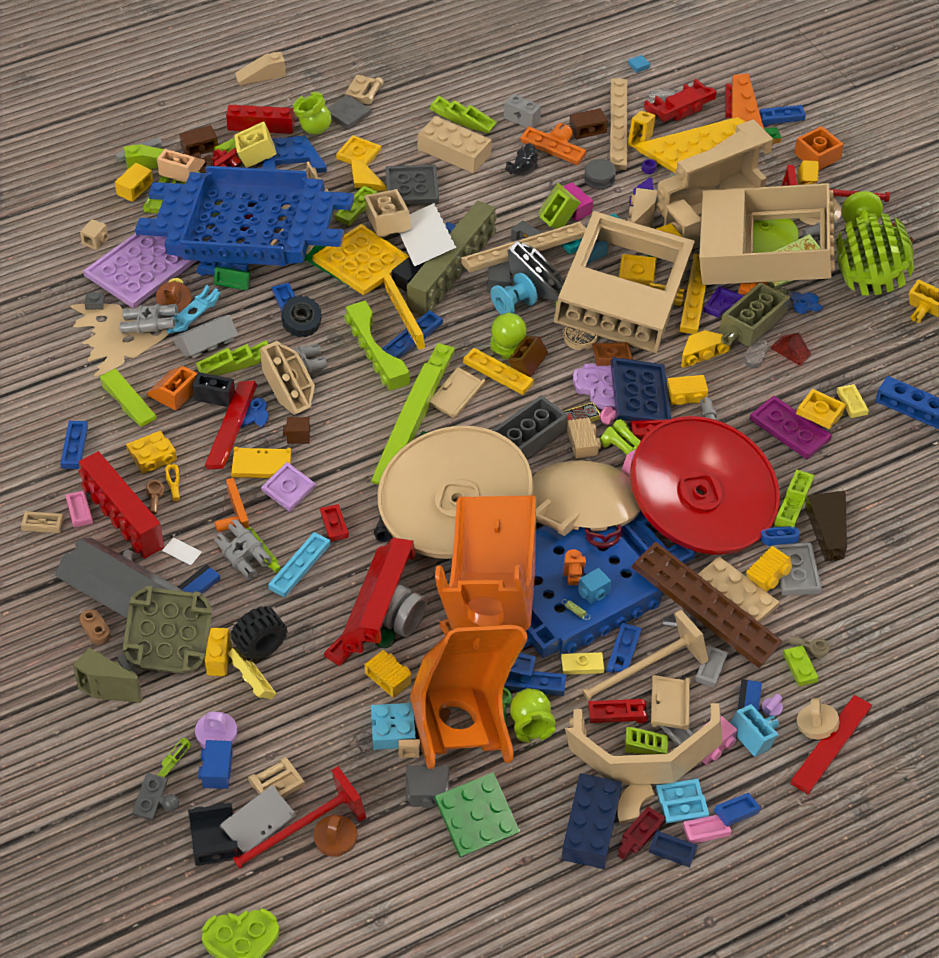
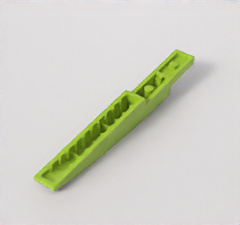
(415, 406)

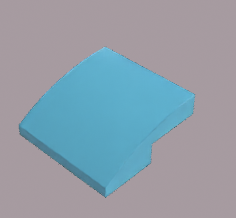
(682, 801)

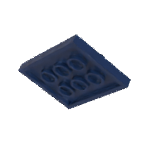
(640, 390)

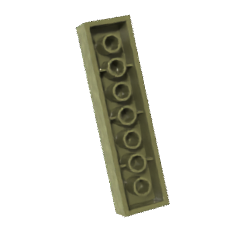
(442, 271)

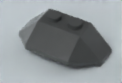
(543, 275)

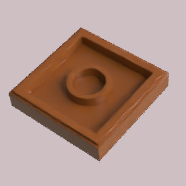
(605, 351)

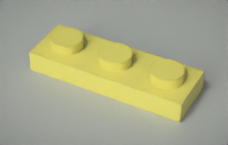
(252, 675)

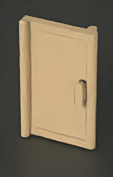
(459, 391)
(672, 702)

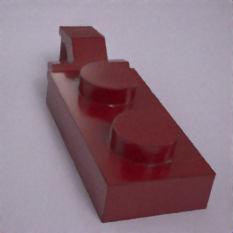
(640, 832)

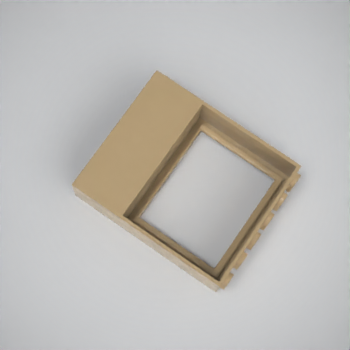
(729, 231)
(615, 305)

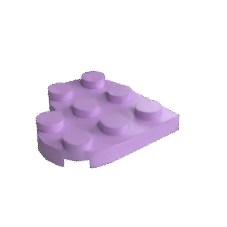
(597, 383)

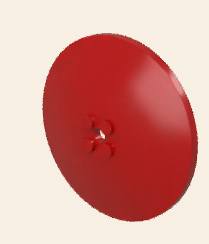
(720, 461)

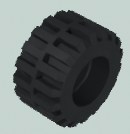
(259, 633)

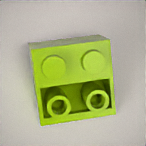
(558, 207)

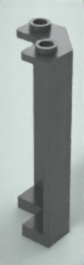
(106, 575)

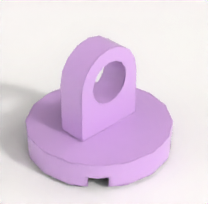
(215, 727)

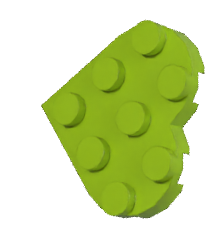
(241, 936)

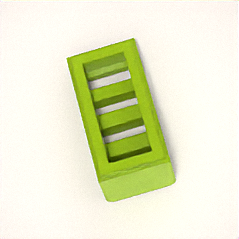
(638, 747)

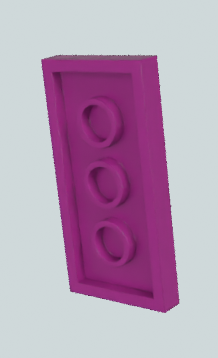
(789, 428)

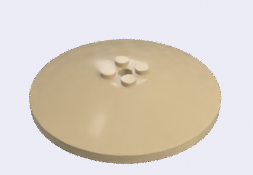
(435, 470)

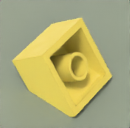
(254, 145)

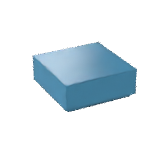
(638, 63)

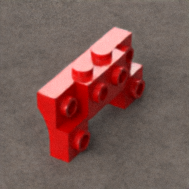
(682, 103)

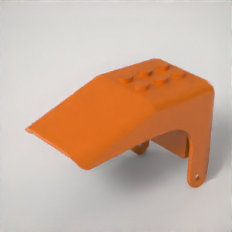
(491, 562)
(468, 673)

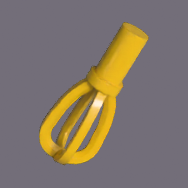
(174, 486)

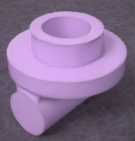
(772, 706)

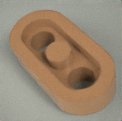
(93, 625)

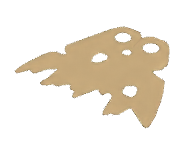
(109, 339)

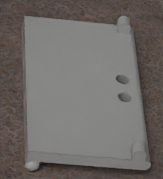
(251, 822)

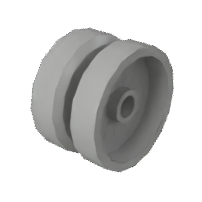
(405, 611)

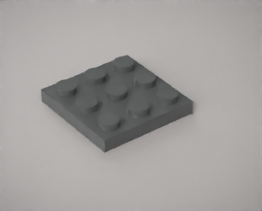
(414, 183)

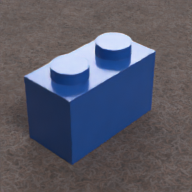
(216, 764)

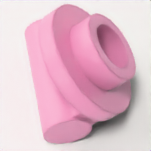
(608, 415)

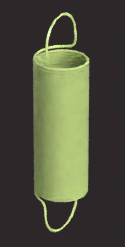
(575, 609)

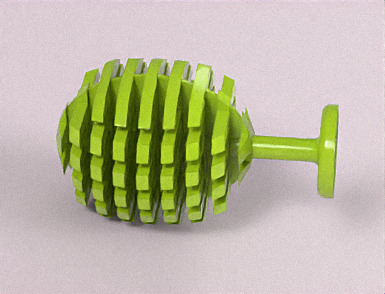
(873, 251)

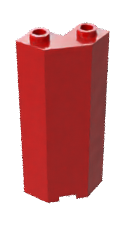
(376, 594)

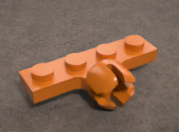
(555, 143)

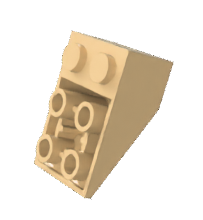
(643, 207)

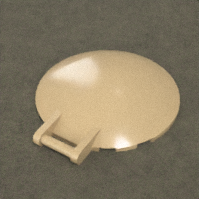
(583, 496)

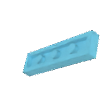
(299, 564)

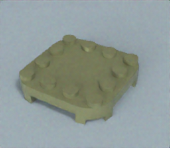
(167, 630)

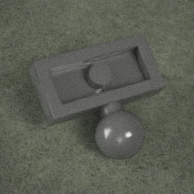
(151, 796)

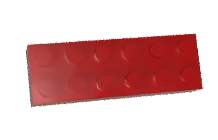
(121, 505)

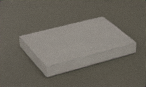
(804, 573)

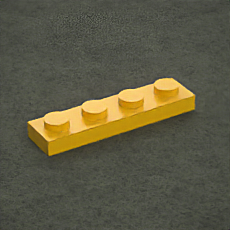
(498, 371)

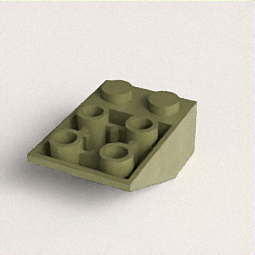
(105, 678)

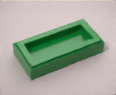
(232, 278)

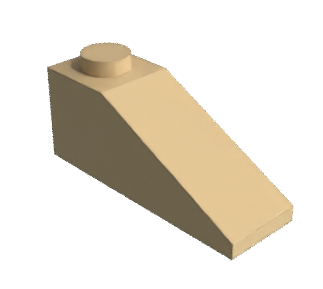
(264, 68)

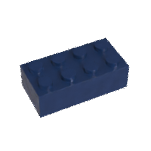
(591, 821)

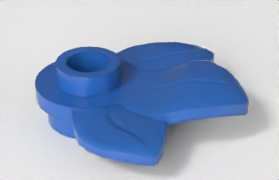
(805, 302)
(256, 412)

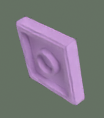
(288, 486)

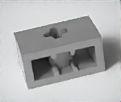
(522, 111)

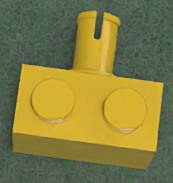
(925, 298)

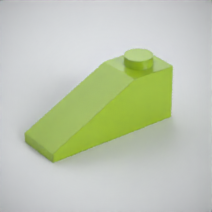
(142, 155)

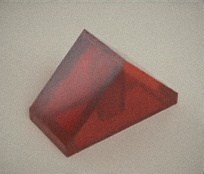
(792, 348)

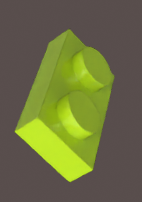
(800, 666)

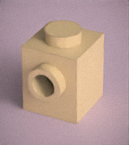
(94, 234)

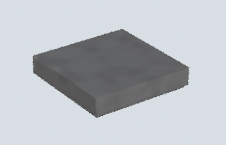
(348, 112)

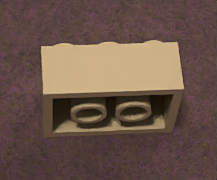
(387, 212)

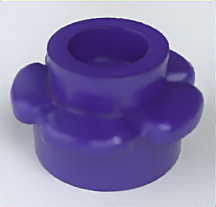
(649, 166)

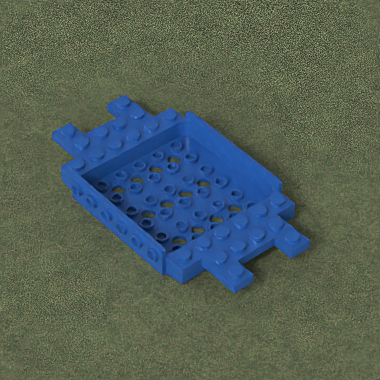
(189, 208)
(627, 597)

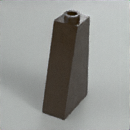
(829, 523)

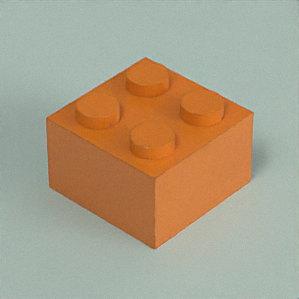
(819, 146)

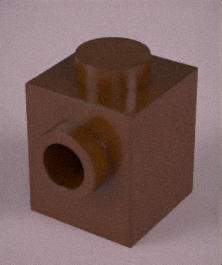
(297, 430)

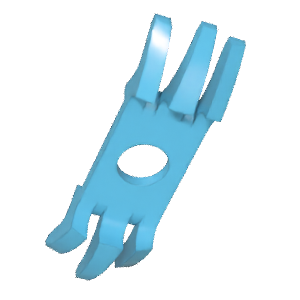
(201, 303)

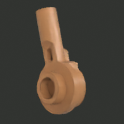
(154, 490)

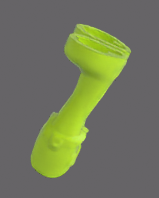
(613, 434)

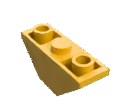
(703, 347)

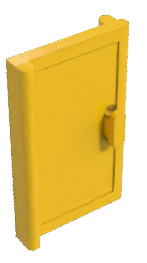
(258, 462)

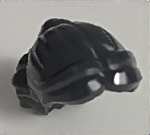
(525, 161)

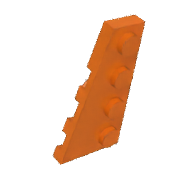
(743, 99)

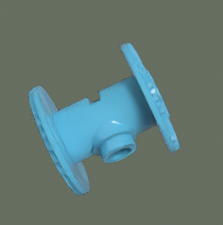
(507, 297)

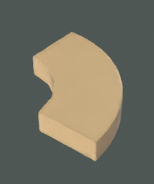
(631, 802)

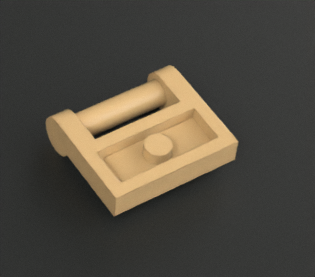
(360, 86)
(284, 783)

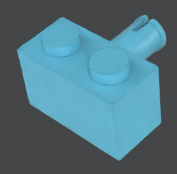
(755, 731)

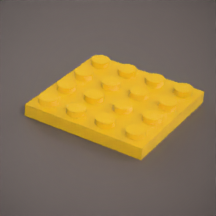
(361, 259)

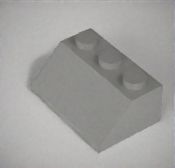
(206, 336)

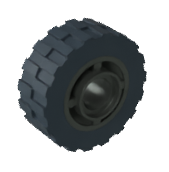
(301, 306)

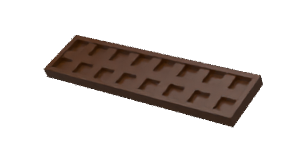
(707, 604)

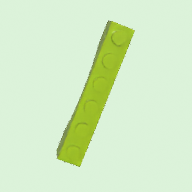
(391, 369)

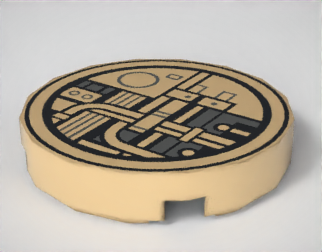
(579, 339)

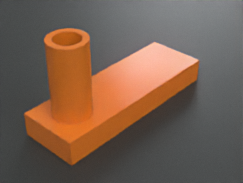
(222, 525)

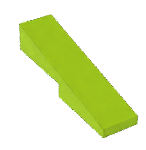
(130, 401)
(794, 499)

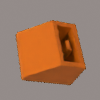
(174, 387)

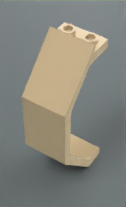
(646, 768)

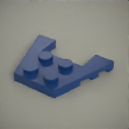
(295, 150)

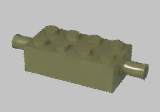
(754, 314)

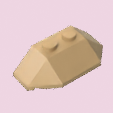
(287, 377)

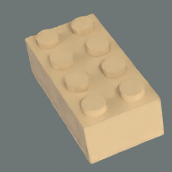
(454, 144)

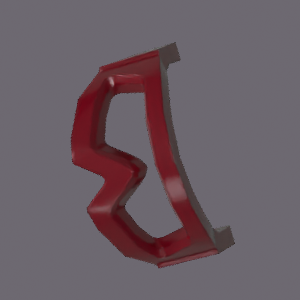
(618, 534)

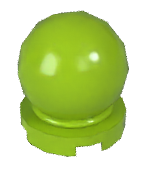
(313, 113)
(507, 334)
(532, 715)

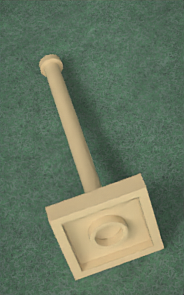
(689, 636)

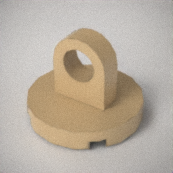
(817, 720)

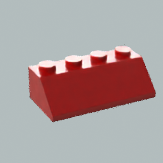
(276, 118)

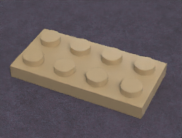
(739, 589)

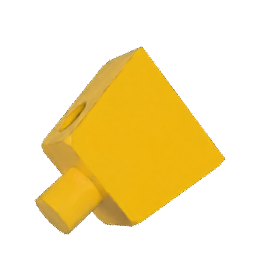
(642, 124)

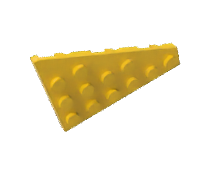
(685, 144)

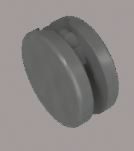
(599, 174)

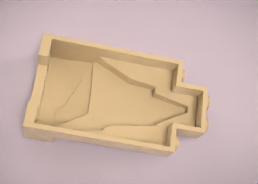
(729, 163)

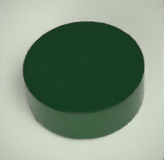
(388, 638)

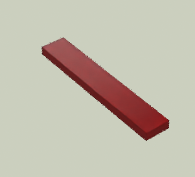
(231, 425)
(830, 747)

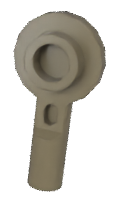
(816, 647)

